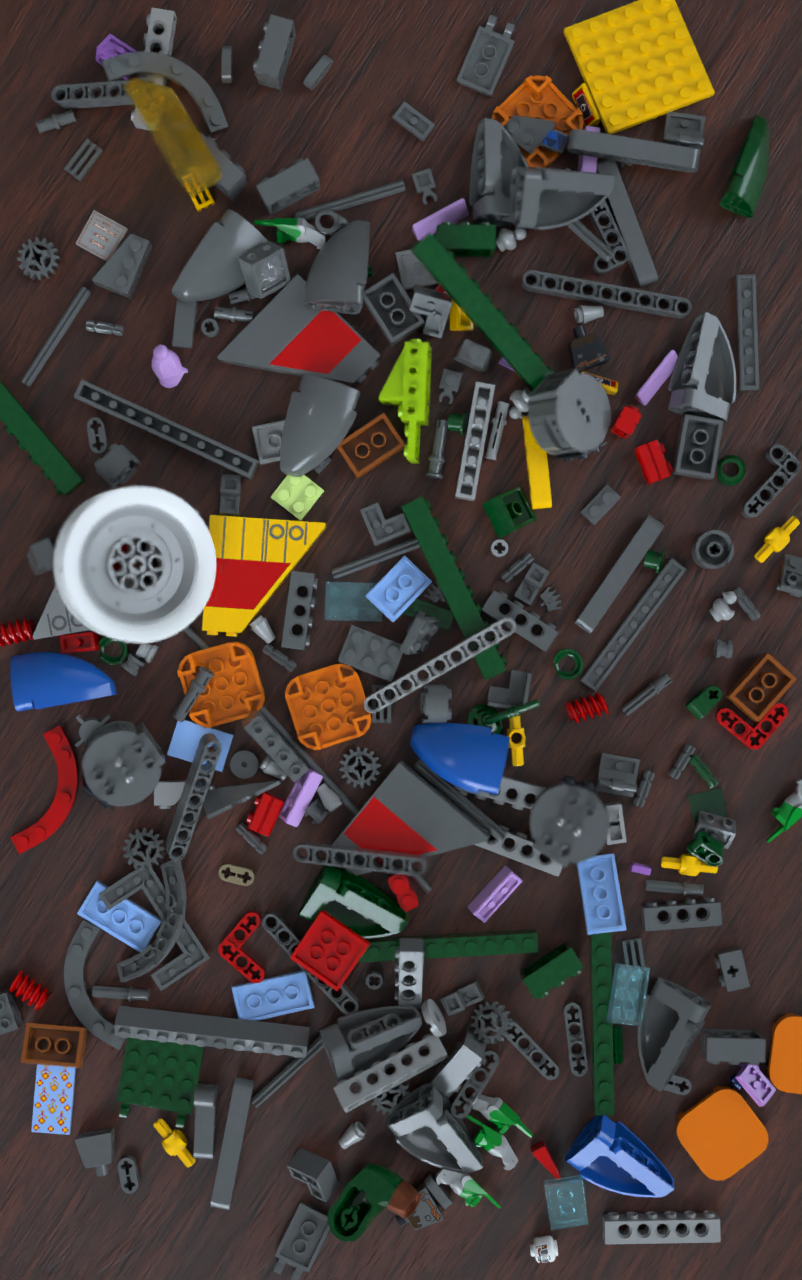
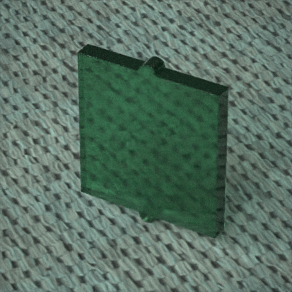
(707, 801)

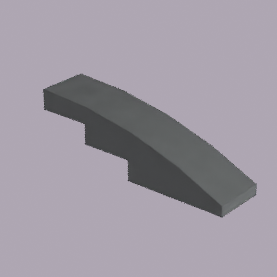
(184, 324)

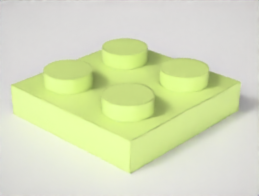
(297, 495)

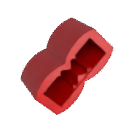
(405, 894)

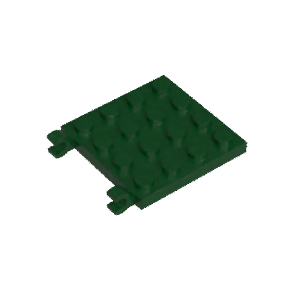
(160, 1076)

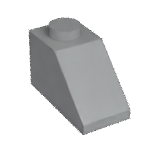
(168, 793)

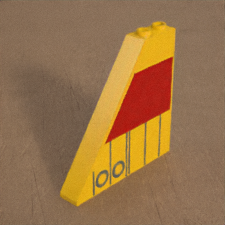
(251, 566)

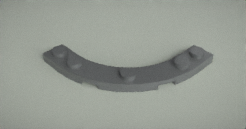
(174, 70)
(169, 930)
(76, 987)

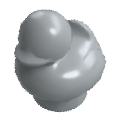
(507, 238)
(520, 400)
(720, 609)

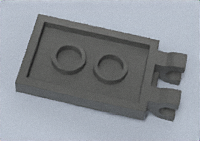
(486, 58)
(302, 1240)

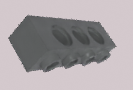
(298, 580)
(548, 630)
(275, 745)
(711, 916)
(410, 972)

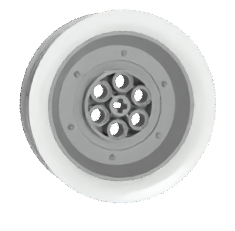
(176, 586)

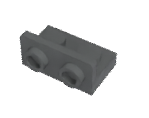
(716, 827)

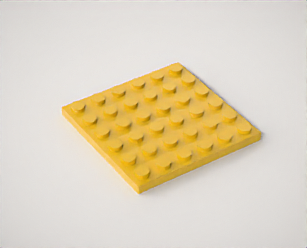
(638, 63)

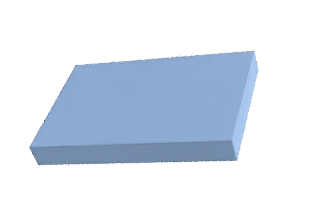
(398, 589)
(187, 737)

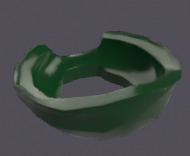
(731, 481)
(109, 659)
(578, 667)

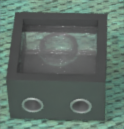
(265, 269)

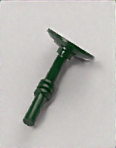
(490, 720)

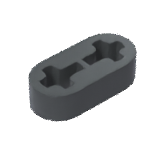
(227, 64)
(318, 72)
(102, 434)
(672, 1087)
(133, 1173)
(438, 1191)

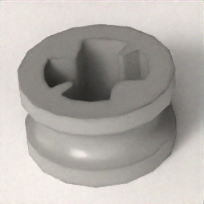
(503, 544)

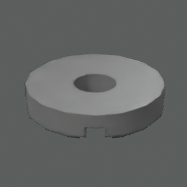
(434, 1016)

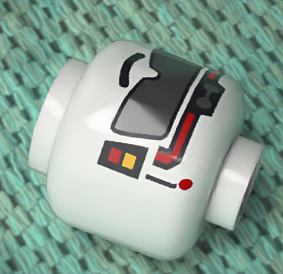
(544, 1249)

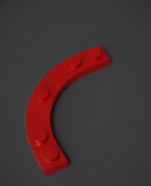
(64, 797)

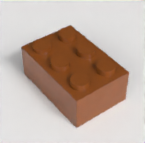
(370, 446)
(760, 687)
(54, 1045)

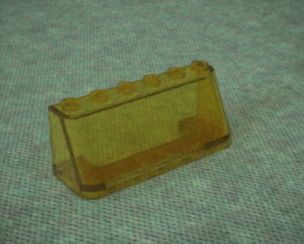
(175, 134)

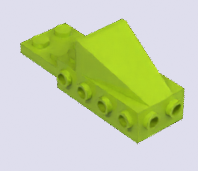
(410, 390)

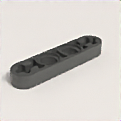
(575, 1038)
(530, 1049)
(478, 1086)

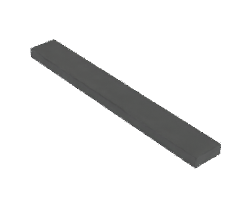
(633, 624)

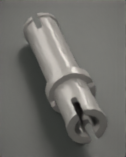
(502, 407)

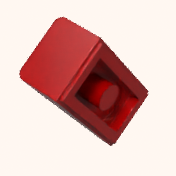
(79, 642)
(543, 1155)

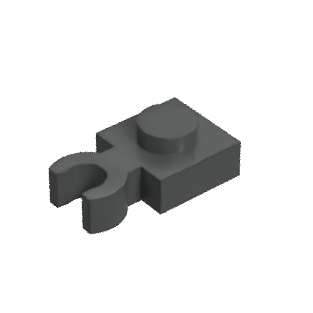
(424, 184)
(450, 383)

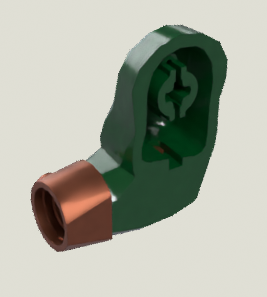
(367, 1197)

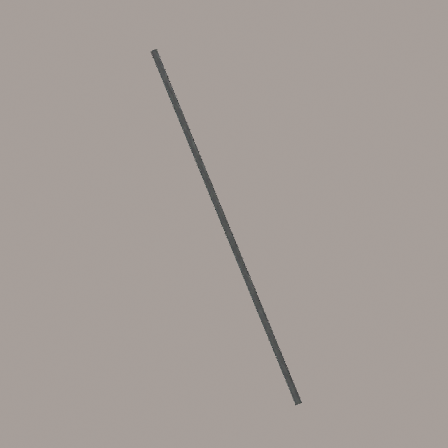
(300, 751)

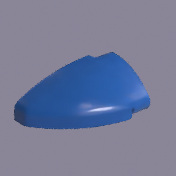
(56, 679)
(462, 754)
(618, 1160)

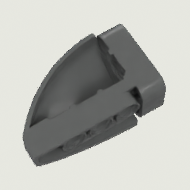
(490, 173)
(555, 197)
(215, 263)
(340, 271)
(704, 372)
(315, 423)
(668, 1029)
(368, 1037)
(432, 1133)

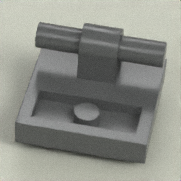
(684, 130)
(791, 576)
(419, 634)
(617, 774)

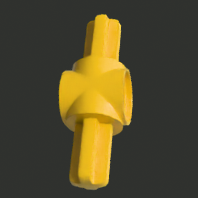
(777, 539)
(516, 748)
(687, 865)
(174, 1142)

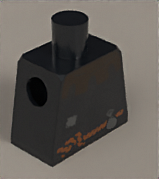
(586, 350)

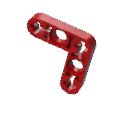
(748, 730)
(236, 944)

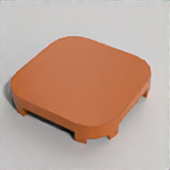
(540, 100)
(232, 691)
(328, 706)
(786, 1054)
(721, 1133)

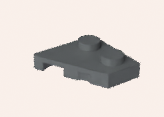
(528, 131)

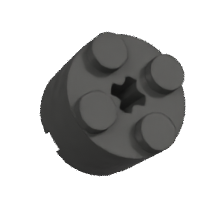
(117, 465)
(722, 545)
(435, 703)

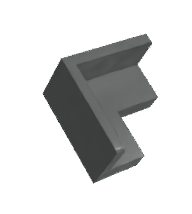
(435, 306)
(381, 529)
(515, 694)
(315, 1172)

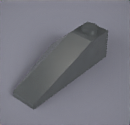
(225, 797)

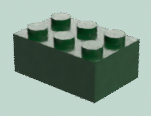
(468, 239)
(551, 970)

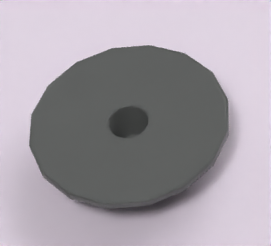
(244, 764)

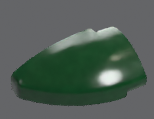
(749, 171)
(353, 903)

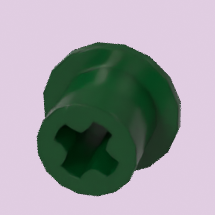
(458, 422)
(654, 560)

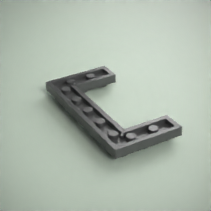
(147, 880)

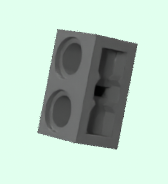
(9, 1014)

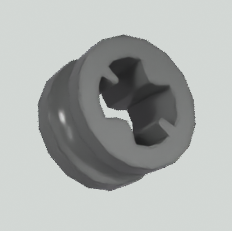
(204, 329)
(374, 986)

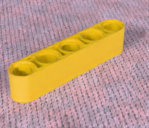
(537, 470)

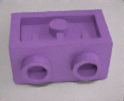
(110, 48)
(755, 1083)

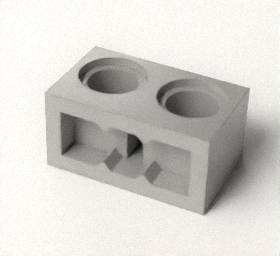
(617, 828)

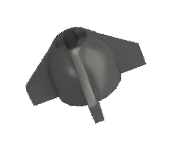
(88, 726)

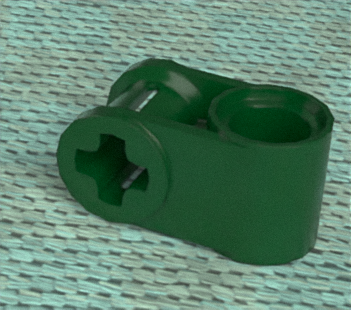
(702, 703)
(707, 849)

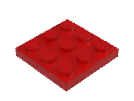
(329, 950)

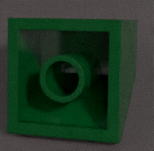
(509, 511)

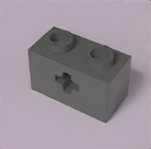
(738, 978)

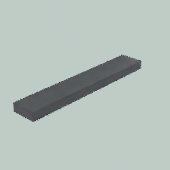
(747, 332)

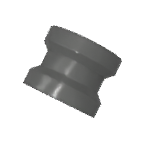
(723, 648)
(132, 664)

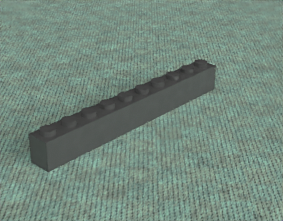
(166, 429)
(212, 1031)

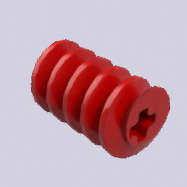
(16, 632)
(586, 707)
(29, 991)

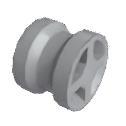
(146, 651)

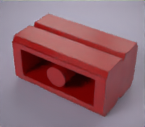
(626, 421)
(653, 461)
(265, 814)

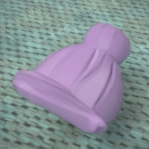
(167, 366)

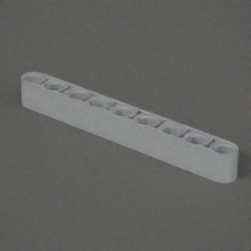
(433, 672)

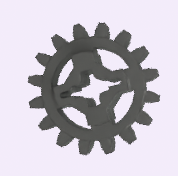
(31, 261)
(351, 767)
(136, 851)
(499, 1022)
(383, 1098)

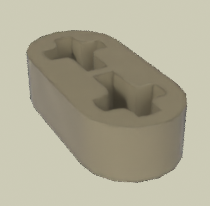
(235, 878)

